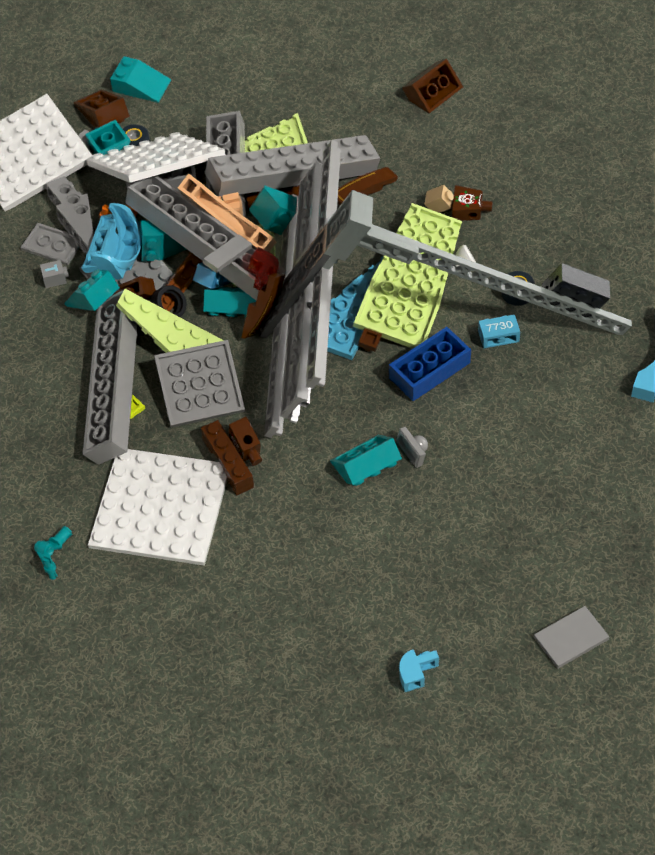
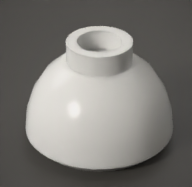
(464, 252)

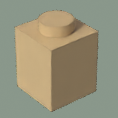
(439, 199)

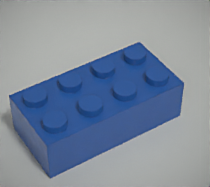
(429, 363)

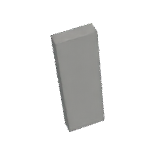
(227, 253)

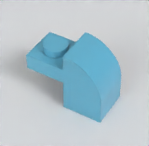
(412, 666)

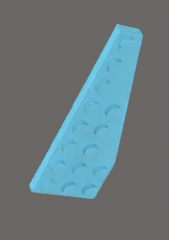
(342, 336)

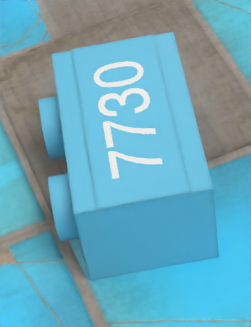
(499, 331)

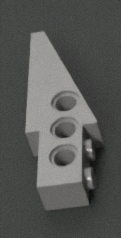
(72, 211)

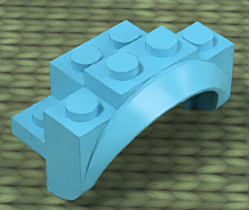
(111, 250)

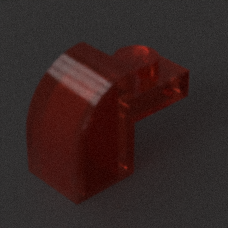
(262, 265)

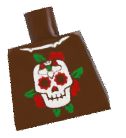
(469, 204)
(245, 440)

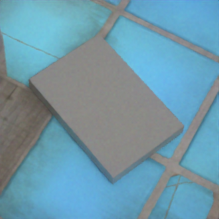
(51, 244)
(571, 637)

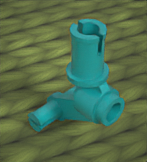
(46, 548)

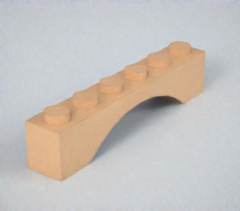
(225, 214)

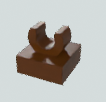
(369, 340)

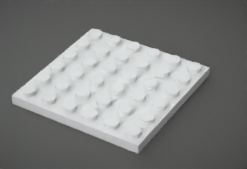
(36, 149)
(154, 157)
(160, 507)

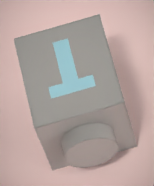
(54, 273)

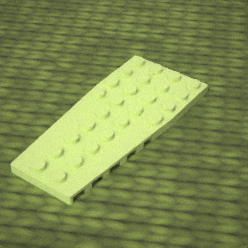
(407, 296)

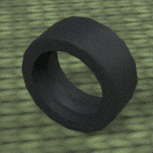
(175, 293)

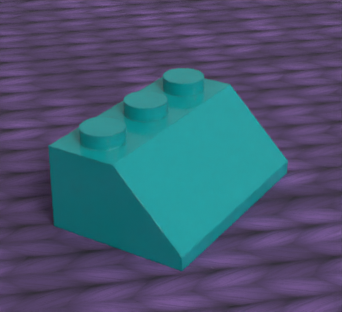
(226, 300)
(367, 459)

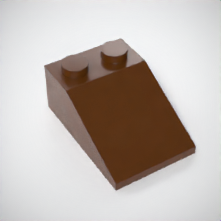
(102, 108)

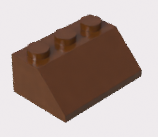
(433, 86)

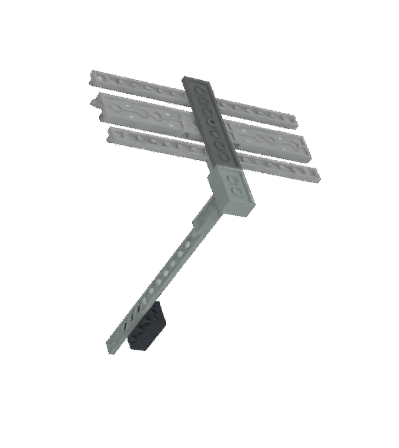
(325, 234)

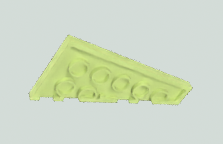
(285, 134)
(166, 329)

